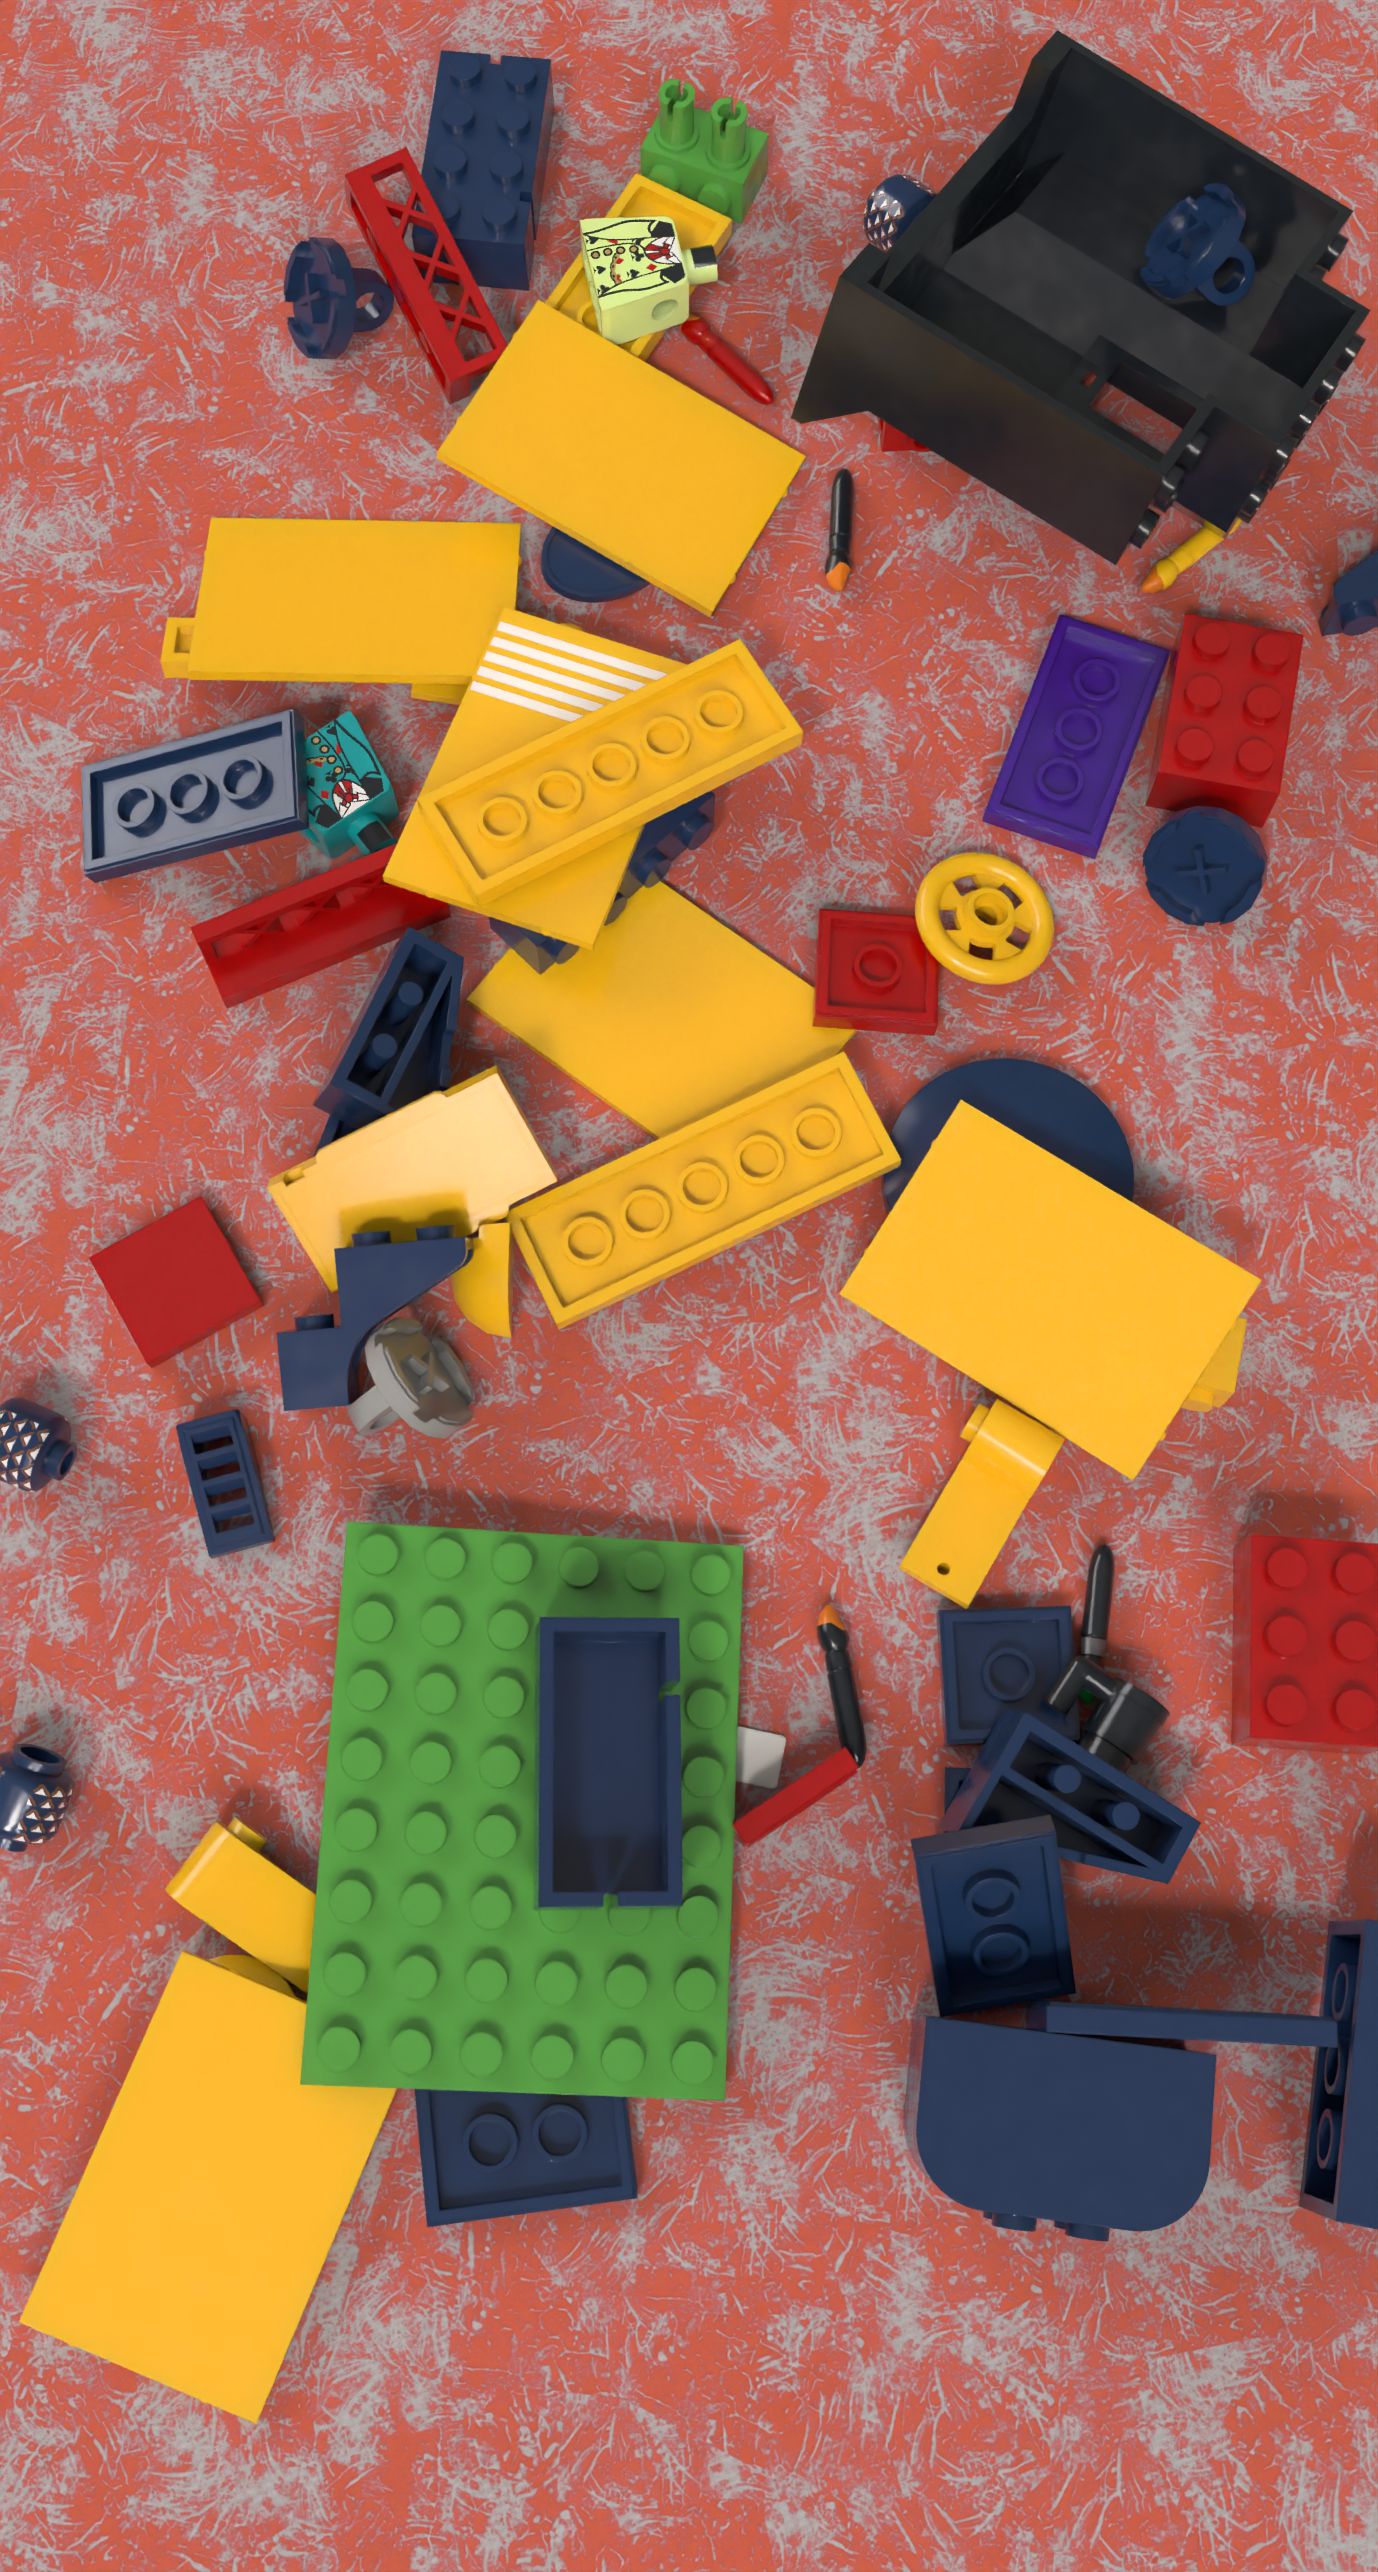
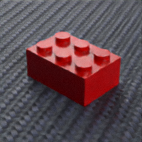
(1225, 718)
(1305, 1644)

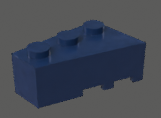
(400, 1035)
(1095, 1808)

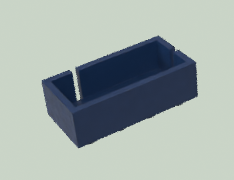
(485, 157)
(607, 1764)

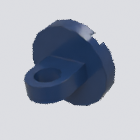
(1195, 243)
(325, 298)
(1205, 865)

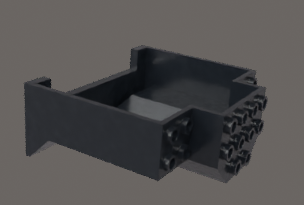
(1034, 282)

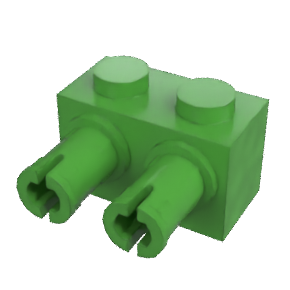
(705, 153)

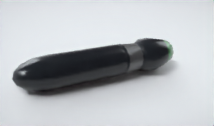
(1097, 1610)

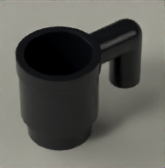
(1122, 1719)

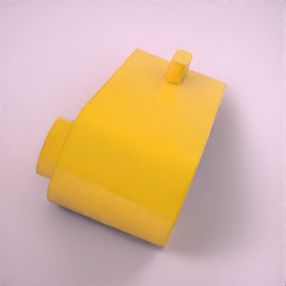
(981, 1501)
(249, 1899)

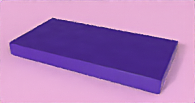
(1076, 736)

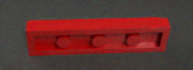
(405, 280)
(315, 931)

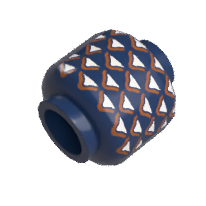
(894, 208)
(33, 1445)
(32, 1796)

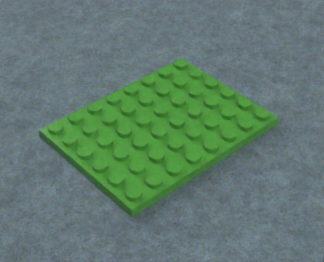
(426, 1856)

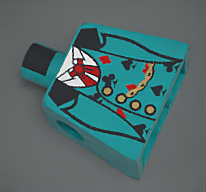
(347, 791)

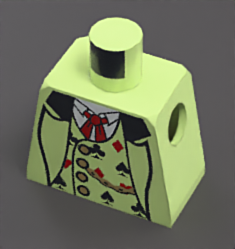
(640, 274)

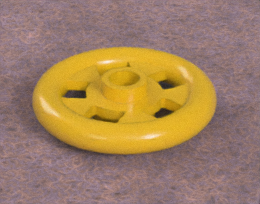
(952, 946)

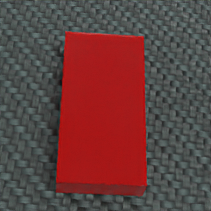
(795, 1798)

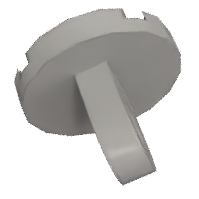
(413, 1383)

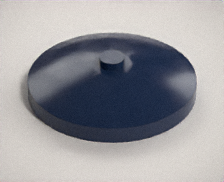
(1029, 1100)

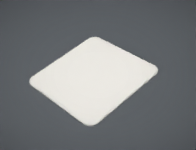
(759, 1757)

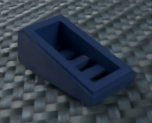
(213, 1429)

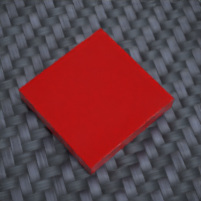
(873, 974)
(176, 1282)

